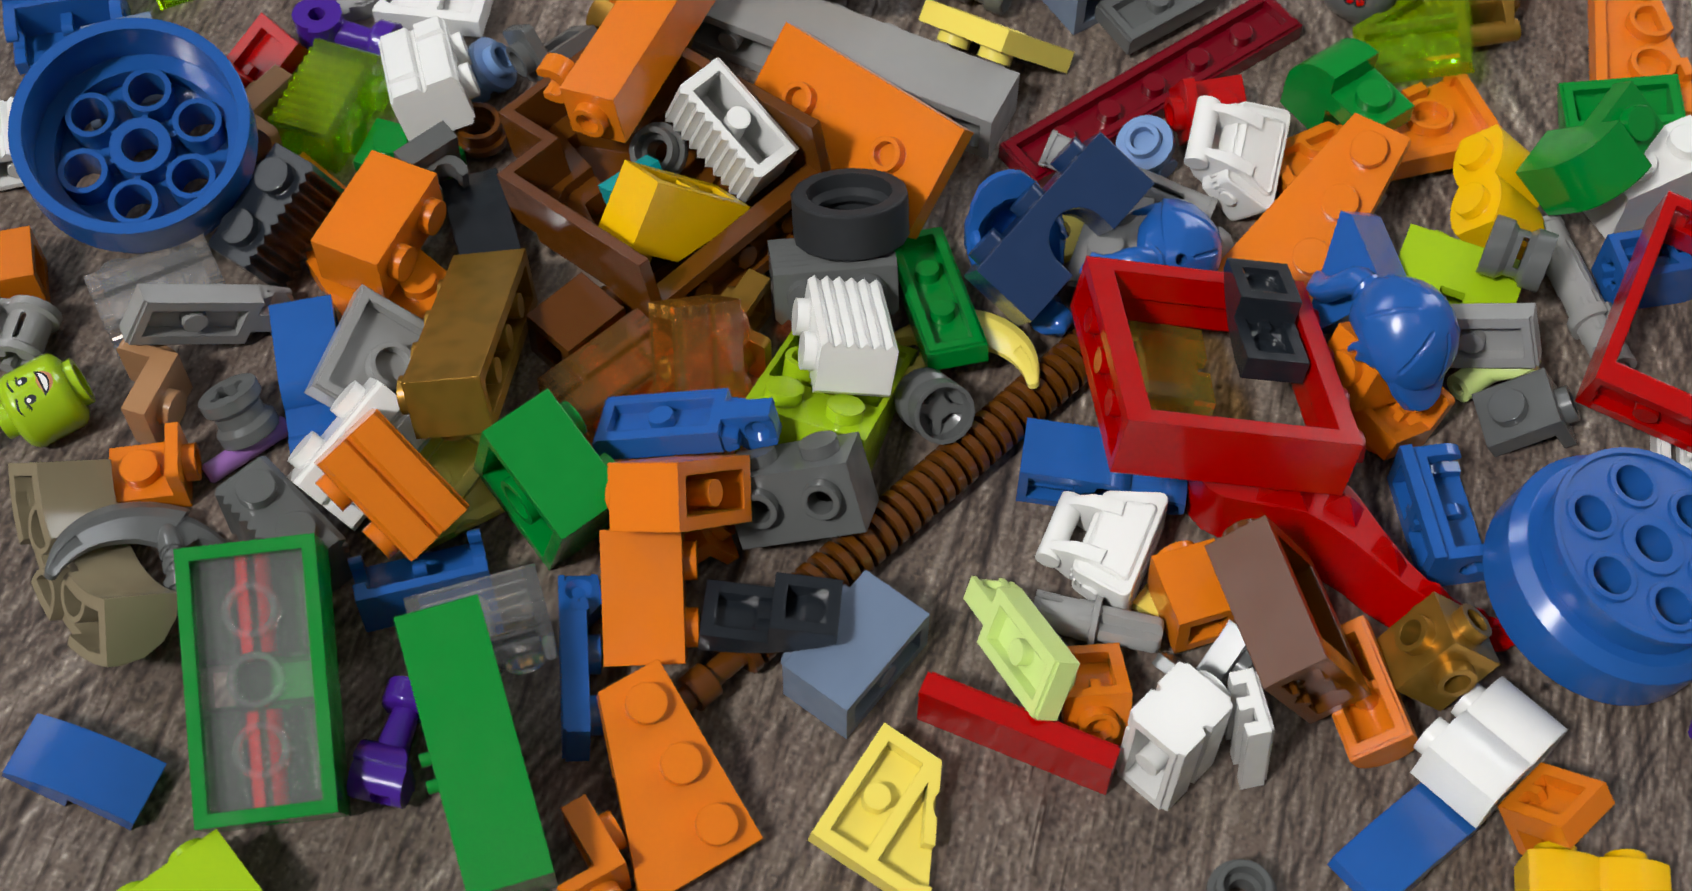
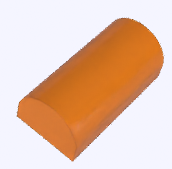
(1378, 726)

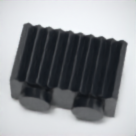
(276, 217)

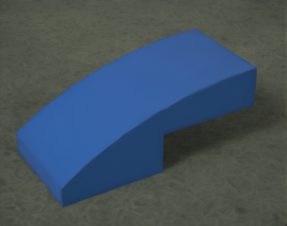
(84, 768)
(1402, 844)

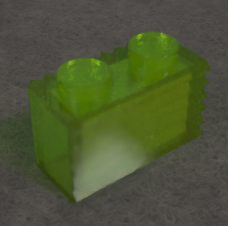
(331, 103)

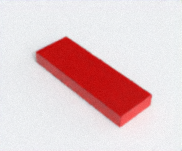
(1016, 734)

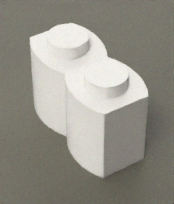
(1485, 748)

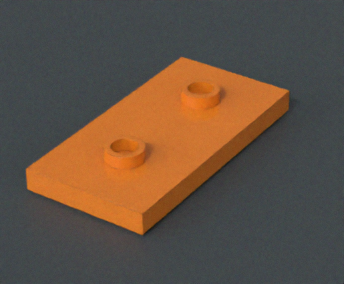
(866, 118)

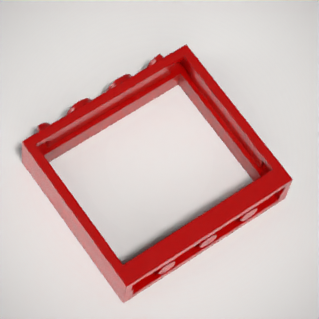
(1621, 390)
(1203, 446)

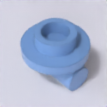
(491, 67)
(1148, 144)

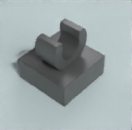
(437, 152)

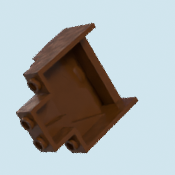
(558, 194)

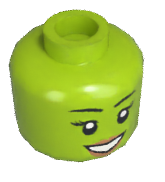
(44, 400)

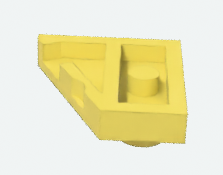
(996, 41)
(885, 814)

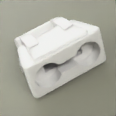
(1237, 153)
(1117, 543)

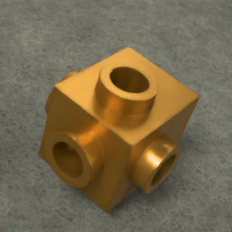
(1438, 651)

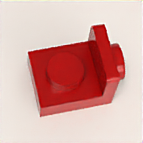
(1184, 95)

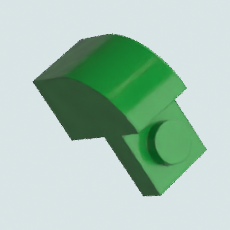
(1343, 83)
(1595, 161)

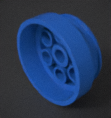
(107, 75)
(1599, 574)

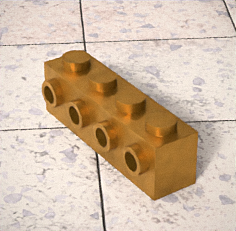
(468, 345)

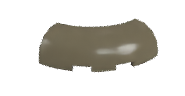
(104, 594)

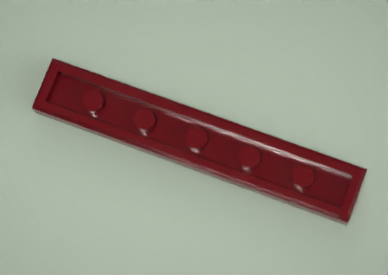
(1211, 52)

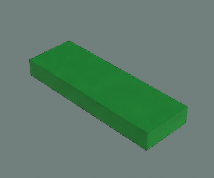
(938, 303)

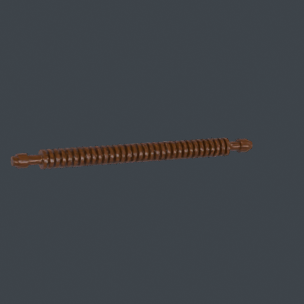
(916, 498)

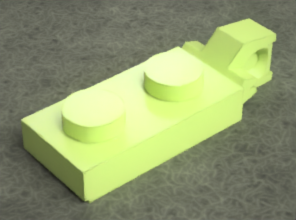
(1022, 646)

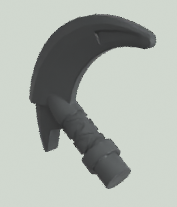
(138, 522)

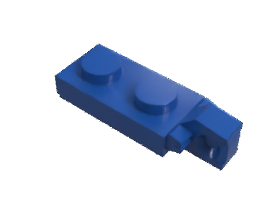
(684, 424)
(578, 658)

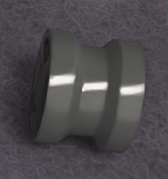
(238, 412)

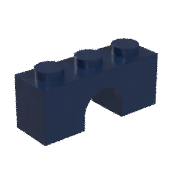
(1090, 184)

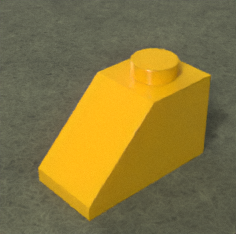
(667, 212)

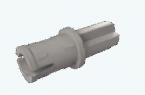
(1095, 622)

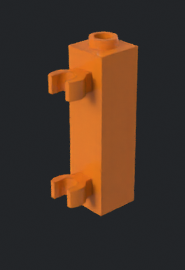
(622, 65)

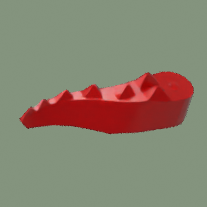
(1339, 537)

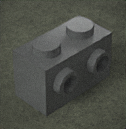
(808, 490)

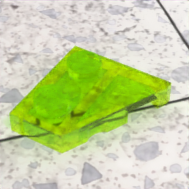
(1421, 39)

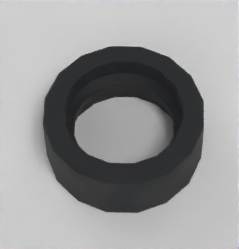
(850, 214)

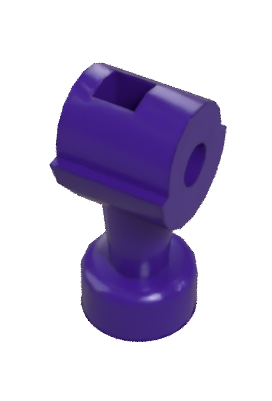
(325, 21)
(382, 767)

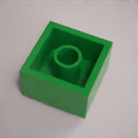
(546, 476)

